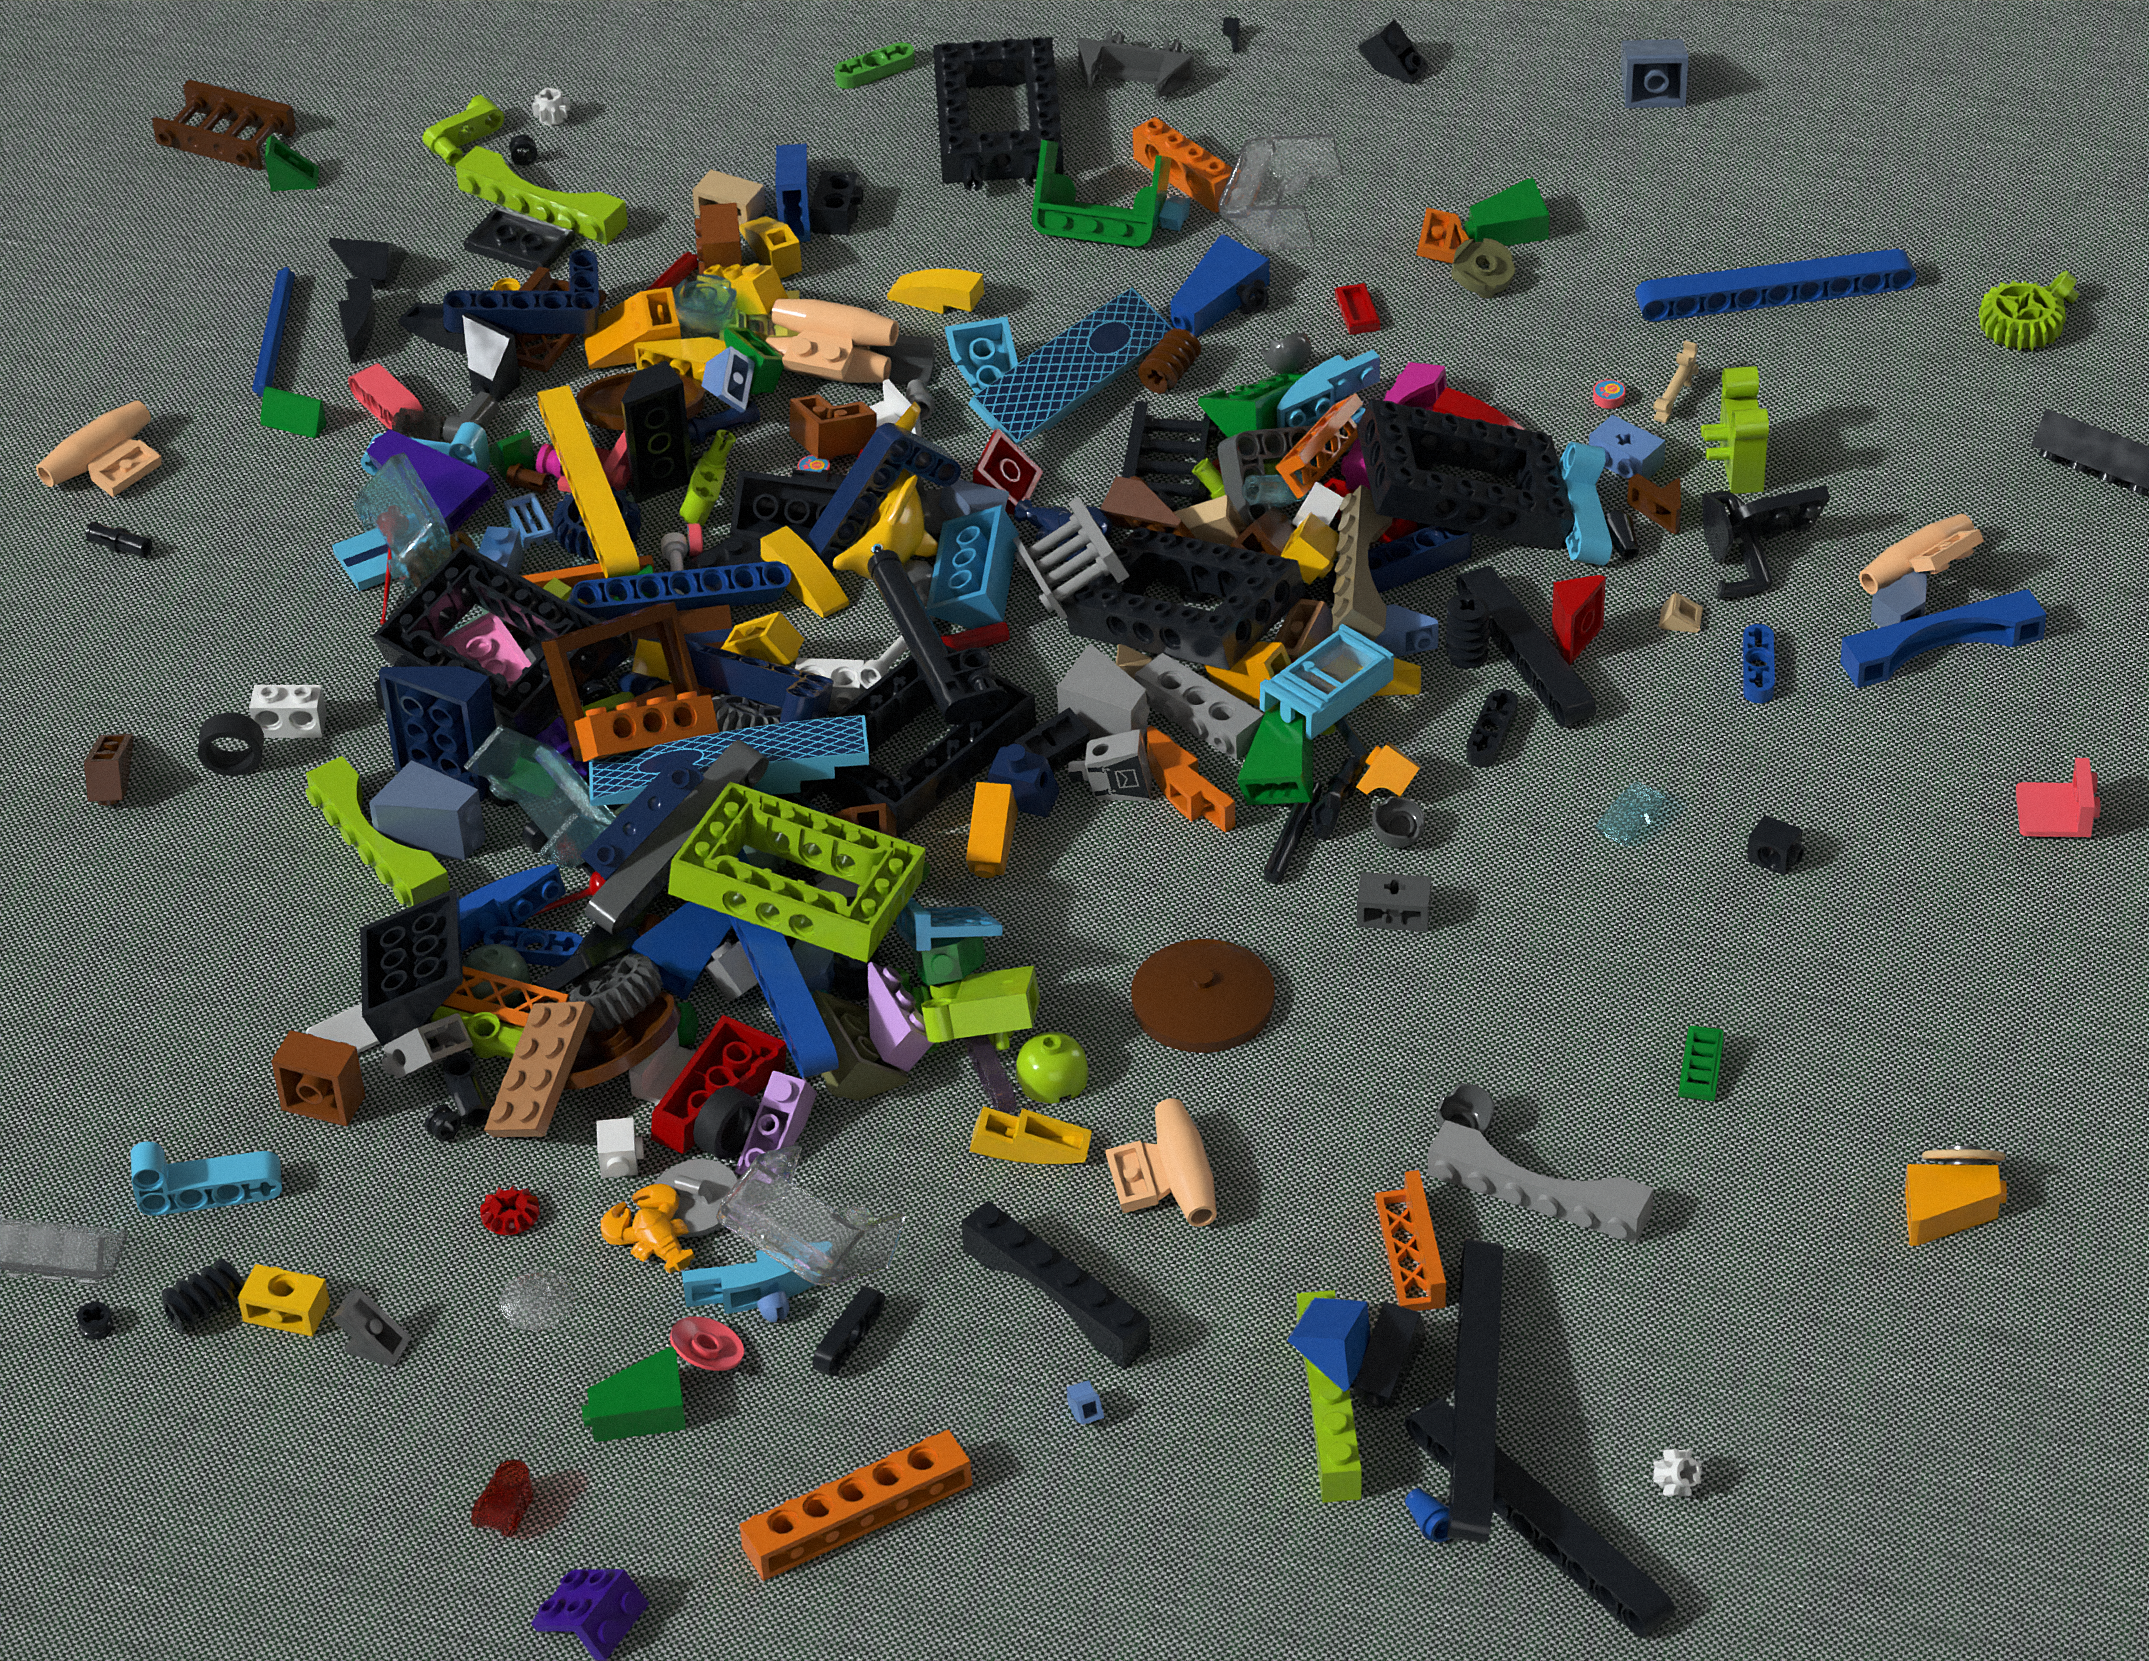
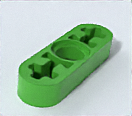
(891, 59)

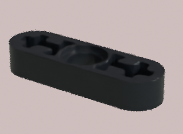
(1493, 739)
(848, 1331)

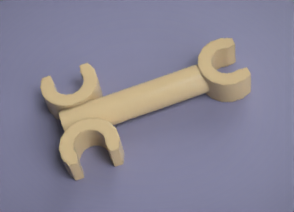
(1681, 377)

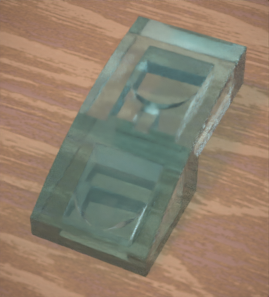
(1629, 811)

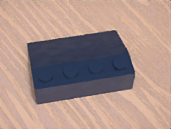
(438, 718)

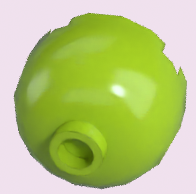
(1051, 1067)

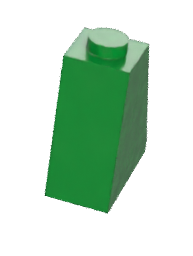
(1510, 216)
(949, 959)
(637, 1400)

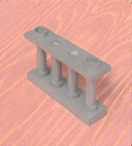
(1098, 550)

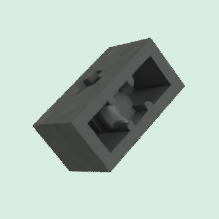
(1394, 901)

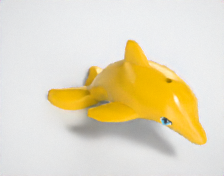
(896, 523)

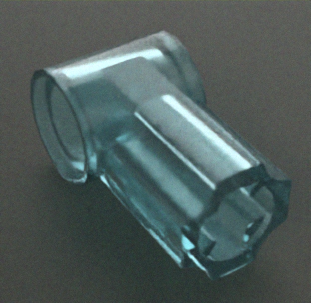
(1270, 490)

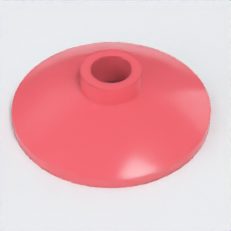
(707, 1343)

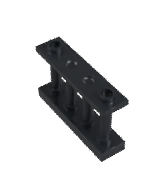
(1141, 444)

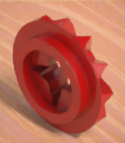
(511, 1221)

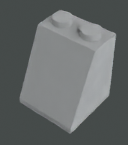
(1103, 696)

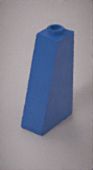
(793, 189)
(1212, 285)
(684, 945)

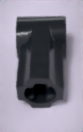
(466, 1089)

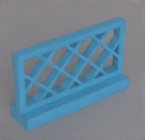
(921, 924)

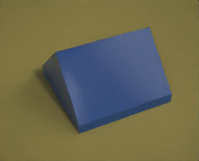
(1334, 1337)

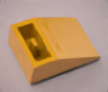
(640, 318)

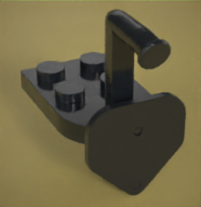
(1750, 521)

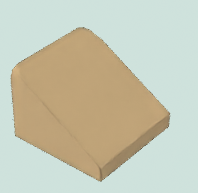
(1680, 614)

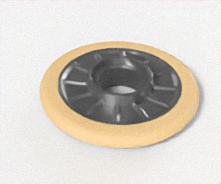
(1963, 1155)

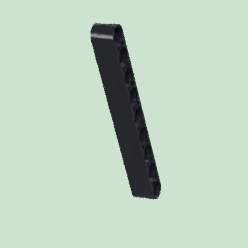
(1554, 1530)

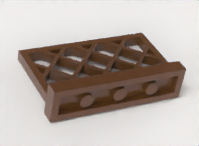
(542, 281)

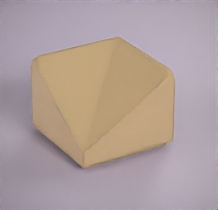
(1131, 660)

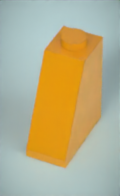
(1244, 678)
(991, 829)
(1950, 1199)

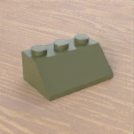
(860, 1068)

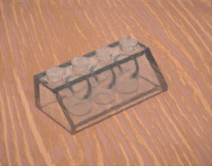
(59, 1250)

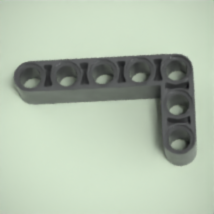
(1251, 458)

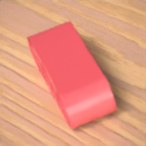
(381, 393)

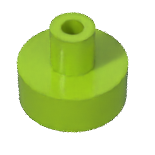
(2064, 286)

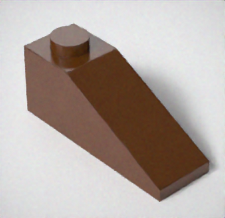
(1135, 505)
(108, 768)

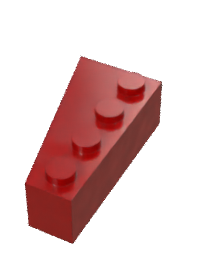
(728, 1056)

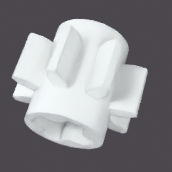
(551, 106)
(1677, 1472)

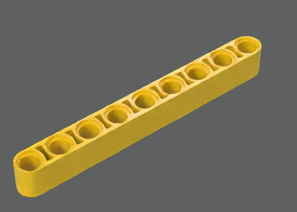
(588, 483)

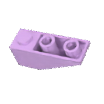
(894, 1021)
(778, 1118)

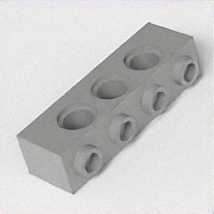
(1199, 705)

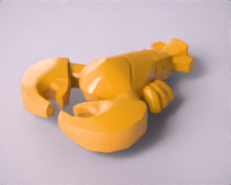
(651, 1227)

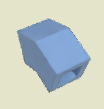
(1084, 1402)

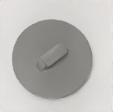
(701, 1189)

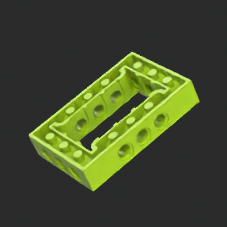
(713, 877)

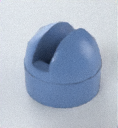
(774, 1305)

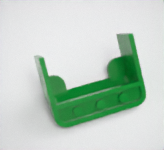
(1060, 215)

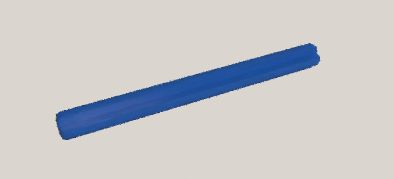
(273, 330)

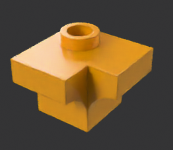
(1388, 770)

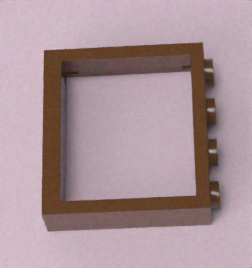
(672, 643)

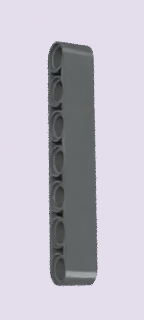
(650, 864)

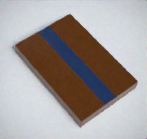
(701, 625)

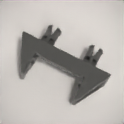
(1113, 59)

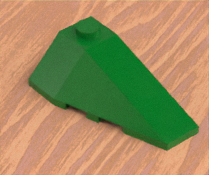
(1248, 406)

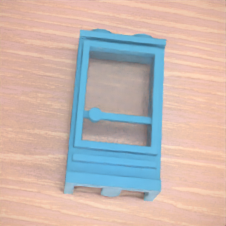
(1329, 680)

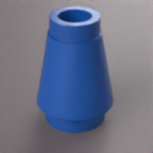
(1428, 1514)

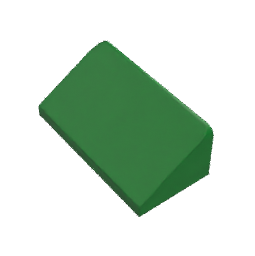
(292, 412)

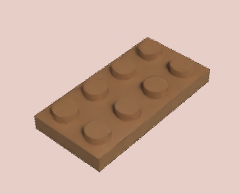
(539, 1069)

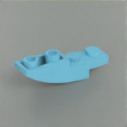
(1325, 384)
(741, 1284)

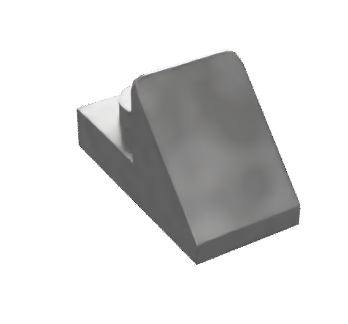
(372, 1330)

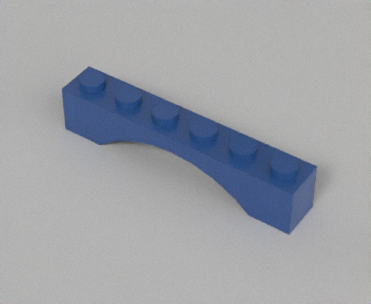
(2003, 620)

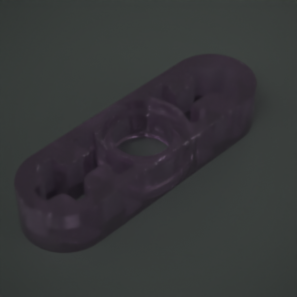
(990, 1073)

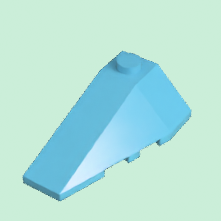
(982, 350)

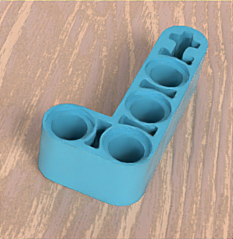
(468, 446)
(1589, 535)
(203, 1182)

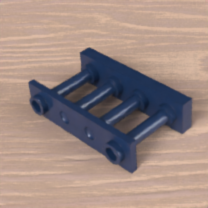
(642, 816)

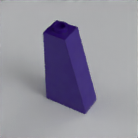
(451, 483)

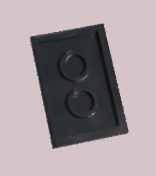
(518, 240)

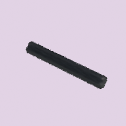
(1290, 837)

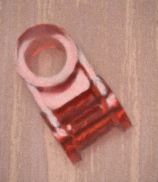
(504, 1498)

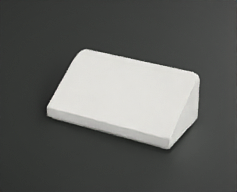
(346, 1028)

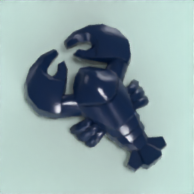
(1050, 519)

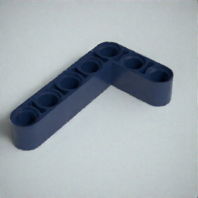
(534, 311)
(869, 482)
(1413, 557)
(795, 691)

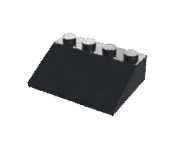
(410, 965)

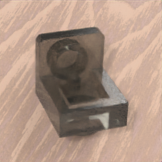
(418, 424)

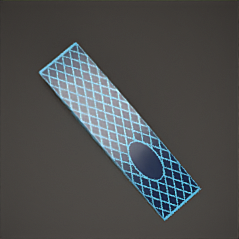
(1071, 368)
(794, 752)

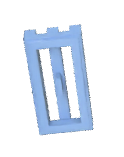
(534, 534)

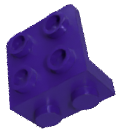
(595, 1606)

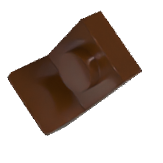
(1656, 503)

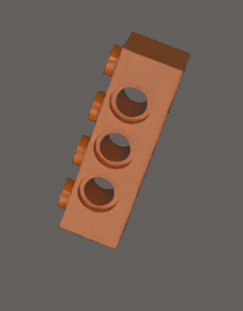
(1192, 167)
(599, 740)

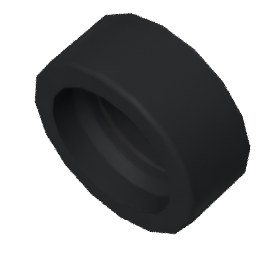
(234, 726)
(725, 1122)

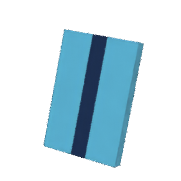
(364, 558)

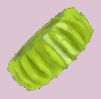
(2022, 315)

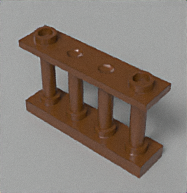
(228, 105)

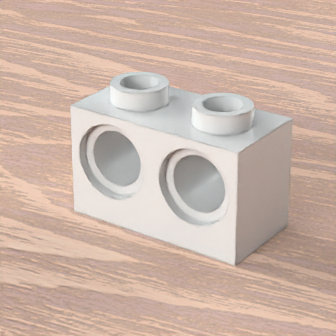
(842, 672)
(289, 710)

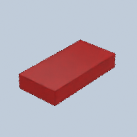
(1357, 309)

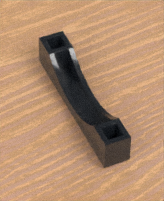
(1105, 1318)

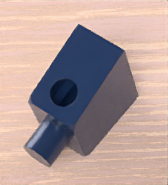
(1030, 779)

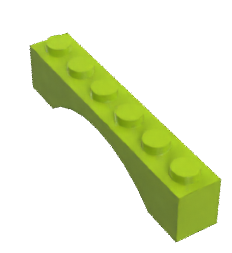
(587, 214)
(408, 871)
(1333, 1426)

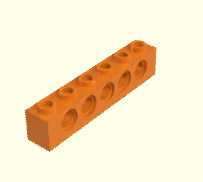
(855, 1504)

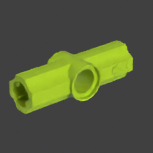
(502, 1036)

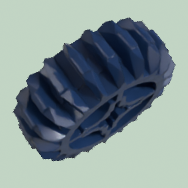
(571, 529)

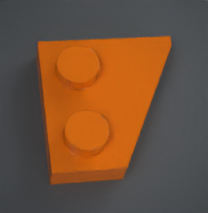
(1440, 235)

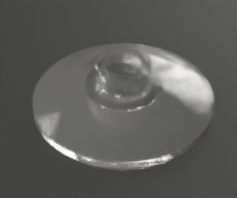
(536, 1300)

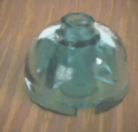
(705, 304)

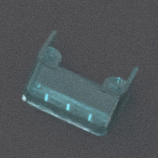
(407, 520)
(545, 789)

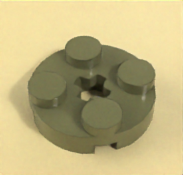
(1479, 280)

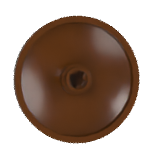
(602, 399)
(1203, 995)
(624, 1046)

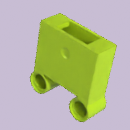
(1741, 431)
(982, 1005)

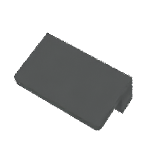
(910, 359)
(933, 513)

